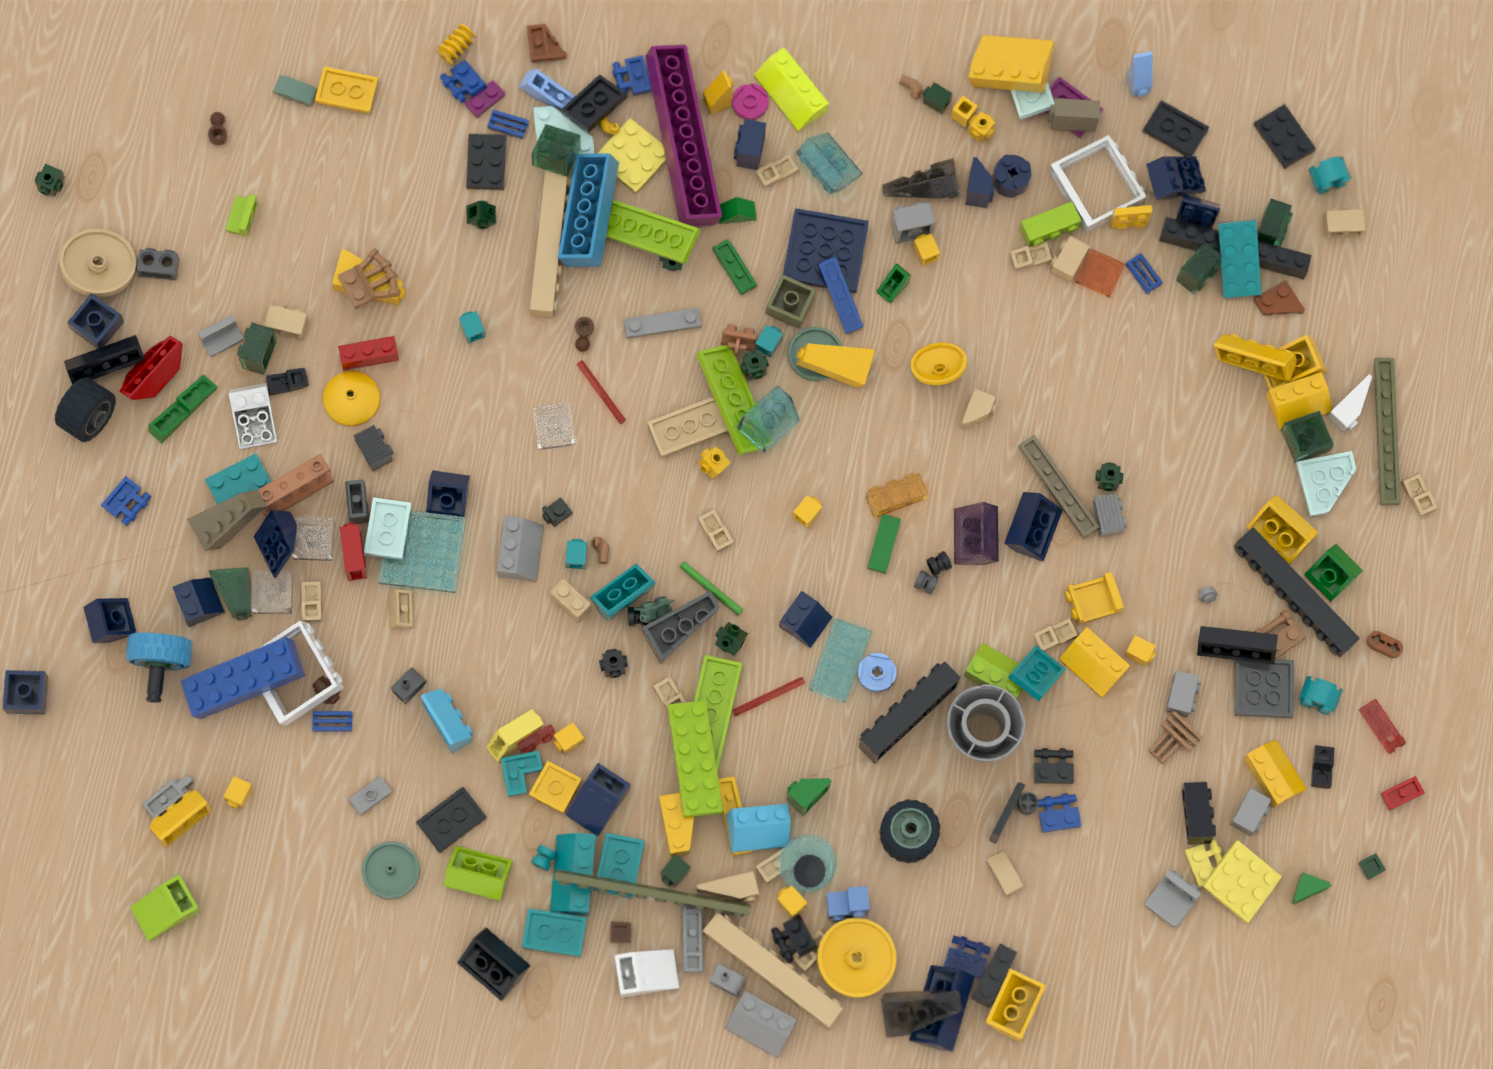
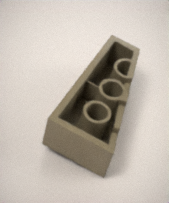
(223, 521)

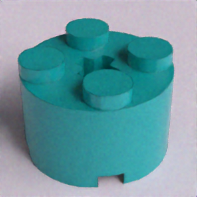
(1329, 174)
(1320, 695)

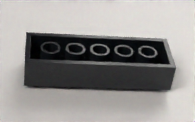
(909, 711)

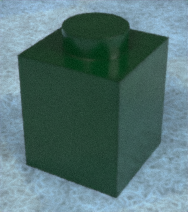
(937, 97)
(674, 871)

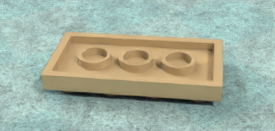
(687, 427)

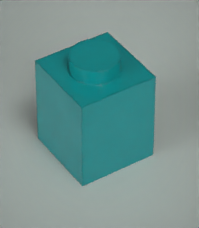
(472, 326)
(769, 340)
(576, 554)

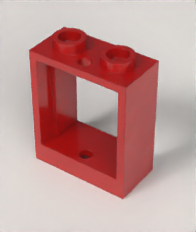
(353, 552)

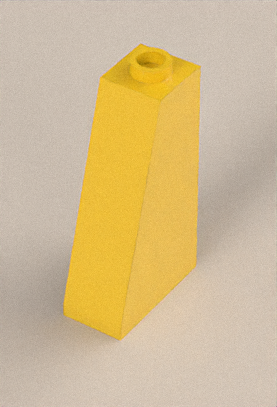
(348, 260)
(840, 363)

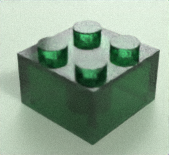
(556, 150)
(1275, 223)
(1199, 268)
(257, 348)
(1307, 436)

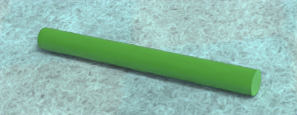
(709, 586)

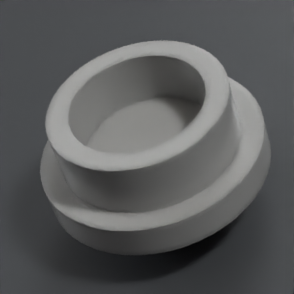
(1207, 594)

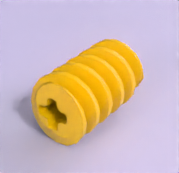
(455, 43)

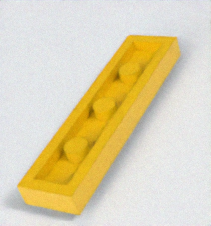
(730, 800)

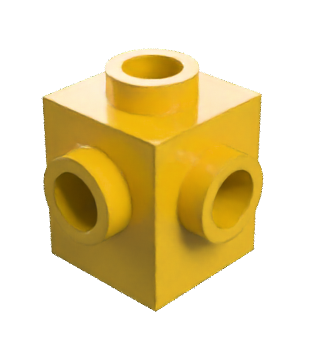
(981, 127)
(713, 462)

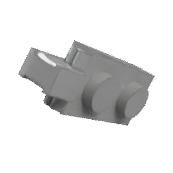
(167, 795)

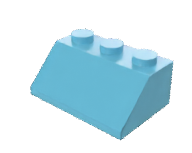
(447, 719)
(758, 827)

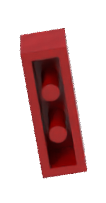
(368, 353)

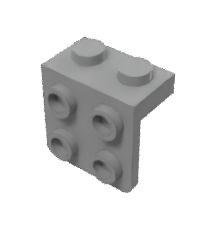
(1172, 898)

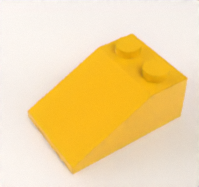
(1308, 361)

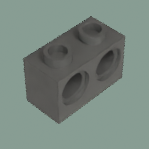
(156, 269)

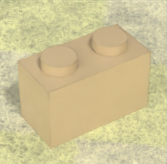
(1344, 223)
(1070, 258)
(286, 321)
(570, 600)

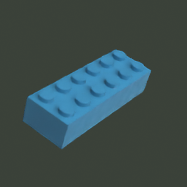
(588, 210)

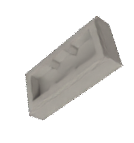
(370, 795)

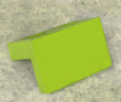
(242, 215)

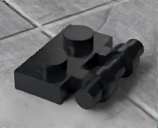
(1054, 772)
(799, 935)

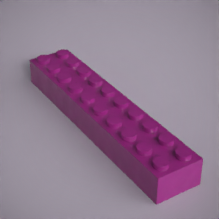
(683, 135)

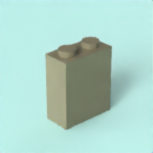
(1074, 115)

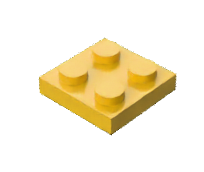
(1131, 216)
(555, 787)

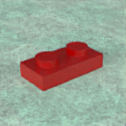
(1402, 793)

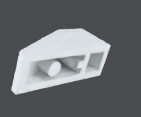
(1349, 409)

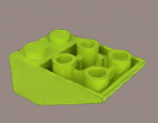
(165, 908)

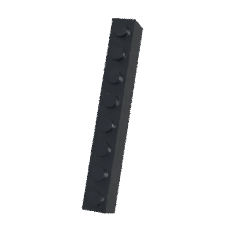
(1270, 256)
(1296, 592)

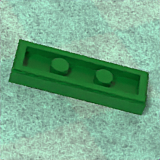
(734, 267)
(884, 543)

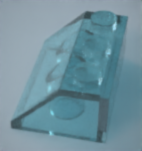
(828, 162)
(769, 419)

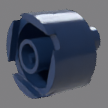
(1015, 166)

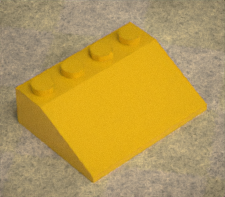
(1011, 63)

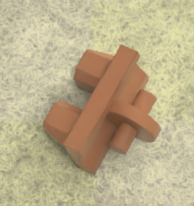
(737, 339)

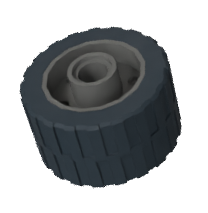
(85, 409)

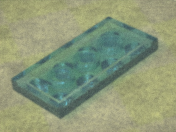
(840, 660)

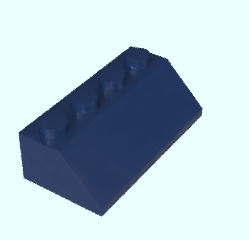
(944, 1033)

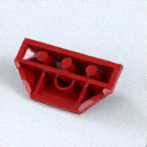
(151, 376)

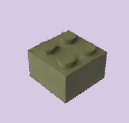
(790, 301)

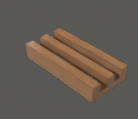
(1191, 730)
(1157, 755)

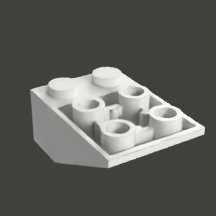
(253, 415)
(646, 972)

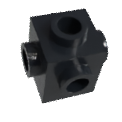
(613, 670)

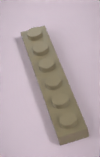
(1058, 486)

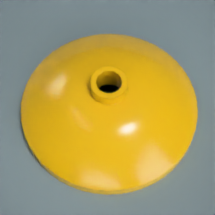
(938, 363)
(354, 409)

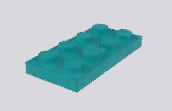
(1239, 258)

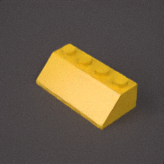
(1255, 357)

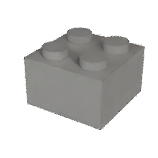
(912, 221)

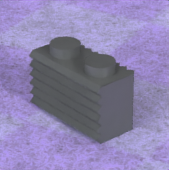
(373, 447)
(357, 501)

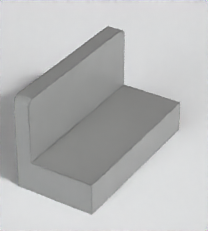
(221, 336)

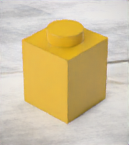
(963, 111)
(926, 249)
(807, 511)
(1140, 651)
(568, 739)
(237, 793)
(791, 901)

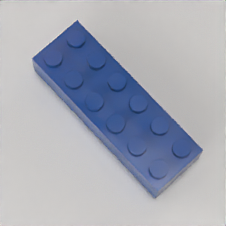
(242, 678)

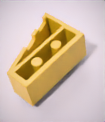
(677, 828)

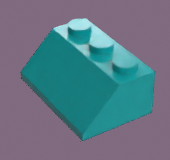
(622, 592)

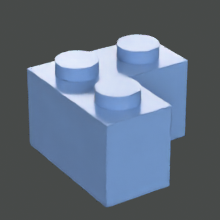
(848, 904)

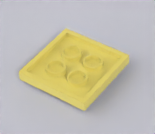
(637, 153)
(1241, 881)

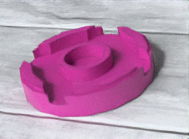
(750, 101)

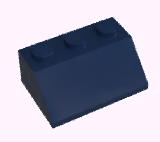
(1033, 525)

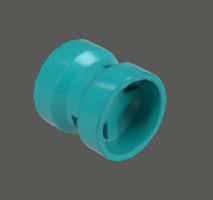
(543, 858)

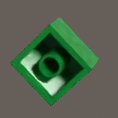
(1333, 572)
(807, 793)

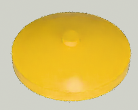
(856, 957)

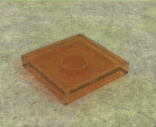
(1100, 273)

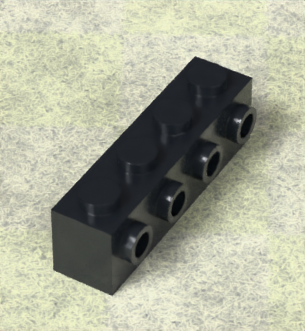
(105, 359)
(1237, 645)

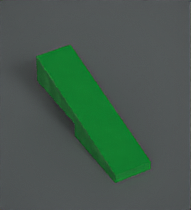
(180, 410)

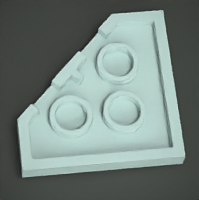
(553, 117)
(1324, 480)

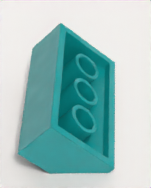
(574, 854)

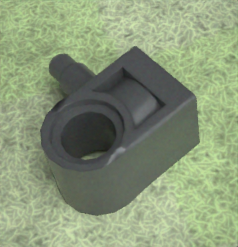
(408, 685)

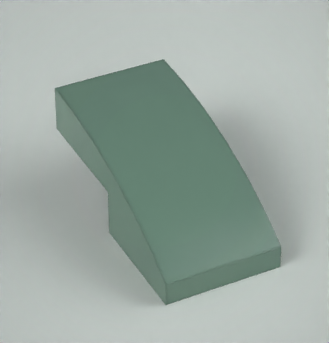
(295, 90)

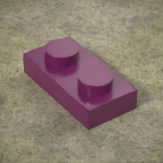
(485, 99)

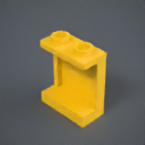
(1094, 599)

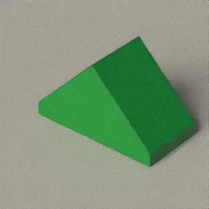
(737, 211)
(894, 283)
(1308, 887)

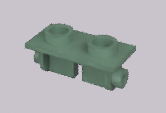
(654, 609)

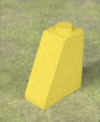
(508, 736)

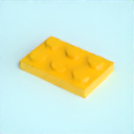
(346, 90)

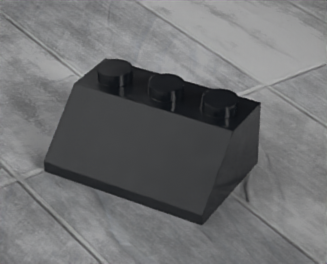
(493, 963)

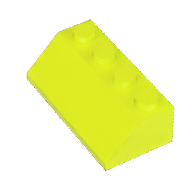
(791, 89)

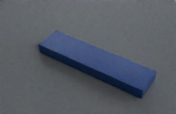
(840, 295)

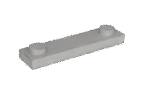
(662, 323)
(692, 939)

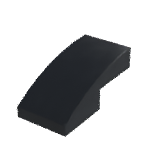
(287, 382)
(1322, 767)

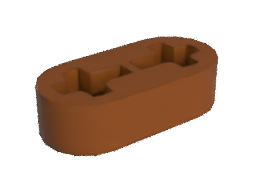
(1386, 640)

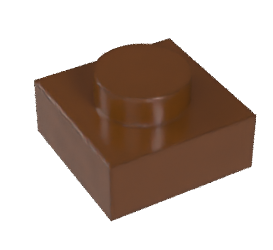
(620, 932)

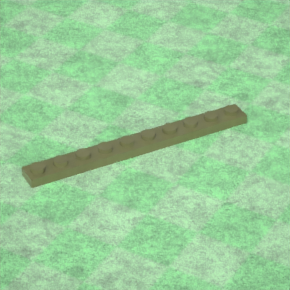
(643, 891)

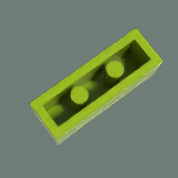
(1050, 224)

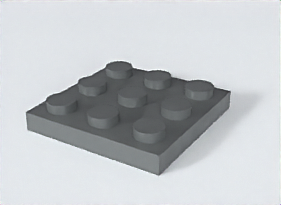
(1264, 689)

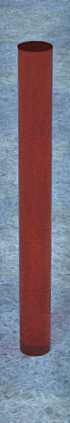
(601, 392)
(768, 696)

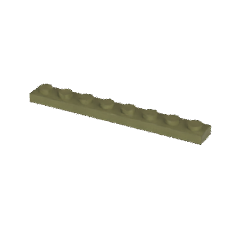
(1387, 431)

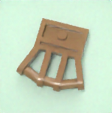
(358, 287)

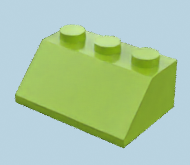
(992, 669)
(477, 873)

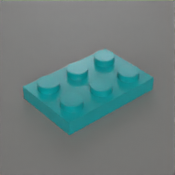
(238, 478)
(1037, 673)
(620, 860)
(554, 932)

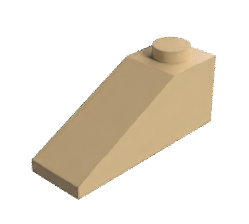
(737, 887)

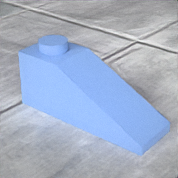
(1140, 74)
(545, 89)

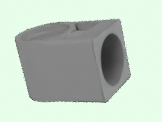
(727, 980)

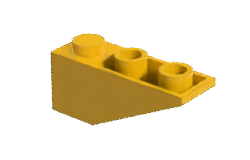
(719, 93)

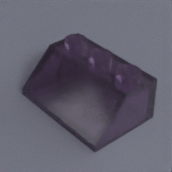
(976, 534)

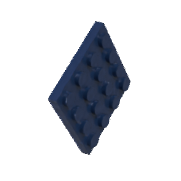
(822, 237)

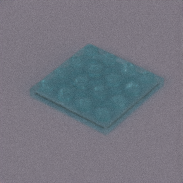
(429, 554)

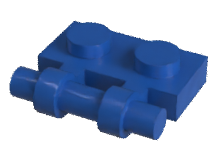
(637, 75)
(467, 77)
(120, 499)
(1060, 819)

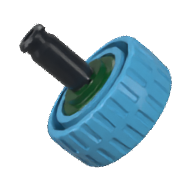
(158, 653)

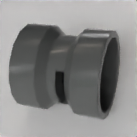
(922, 579)
(1027, 799)

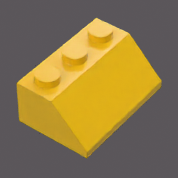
(1299, 399)
(1283, 528)
(1094, 662)
(1274, 773)
(180, 817)
(1015, 1005)

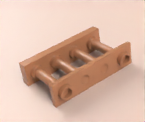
(296, 485)

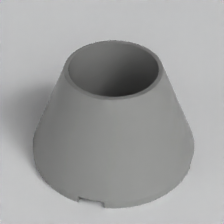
(993, 702)

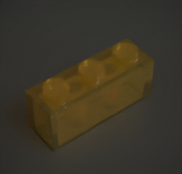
(896, 494)

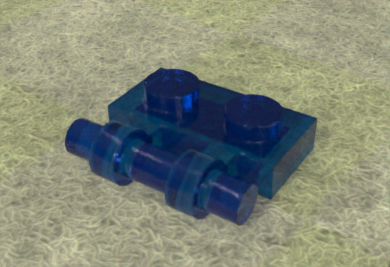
(967, 962)

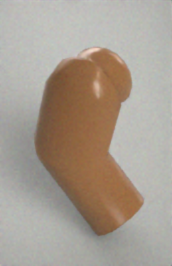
(913, 84)
(602, 548)

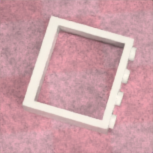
(1120, 162)
(326, 663)

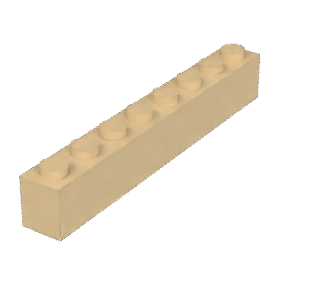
(548, 245)
(772, 970)

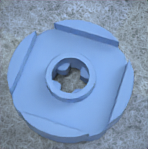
(883, 681)

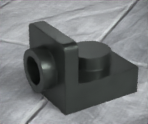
(556, 512)

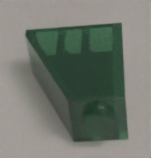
(235, 590)

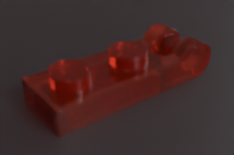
(1382, 726)

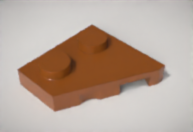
(543, 45)
(1278, 301)

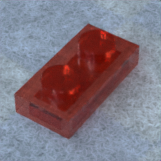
(544, 735)

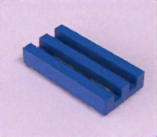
(524, 122)
(1139, 279)
(315, 728)

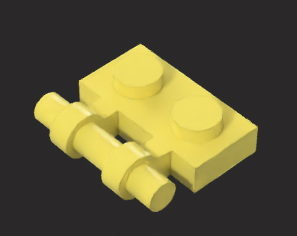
(1199, 861)

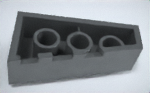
(675, 627)

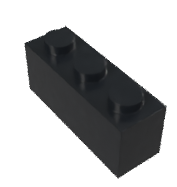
(1198, 813)
(994, 975)

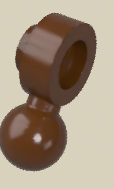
(217, 119)
(583, 344)

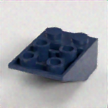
(1175, 176)
(1197, 211)
(277, 539)
(598, 799)

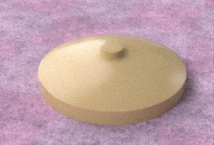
(97, 262)

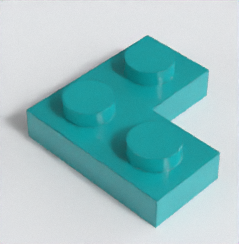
(514, 769)

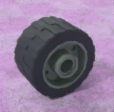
(913, 816)

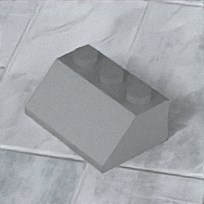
(519, 549)
(761, 1024)

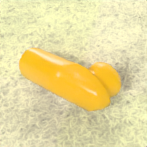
(609, 128)

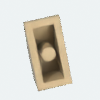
(979, 408)

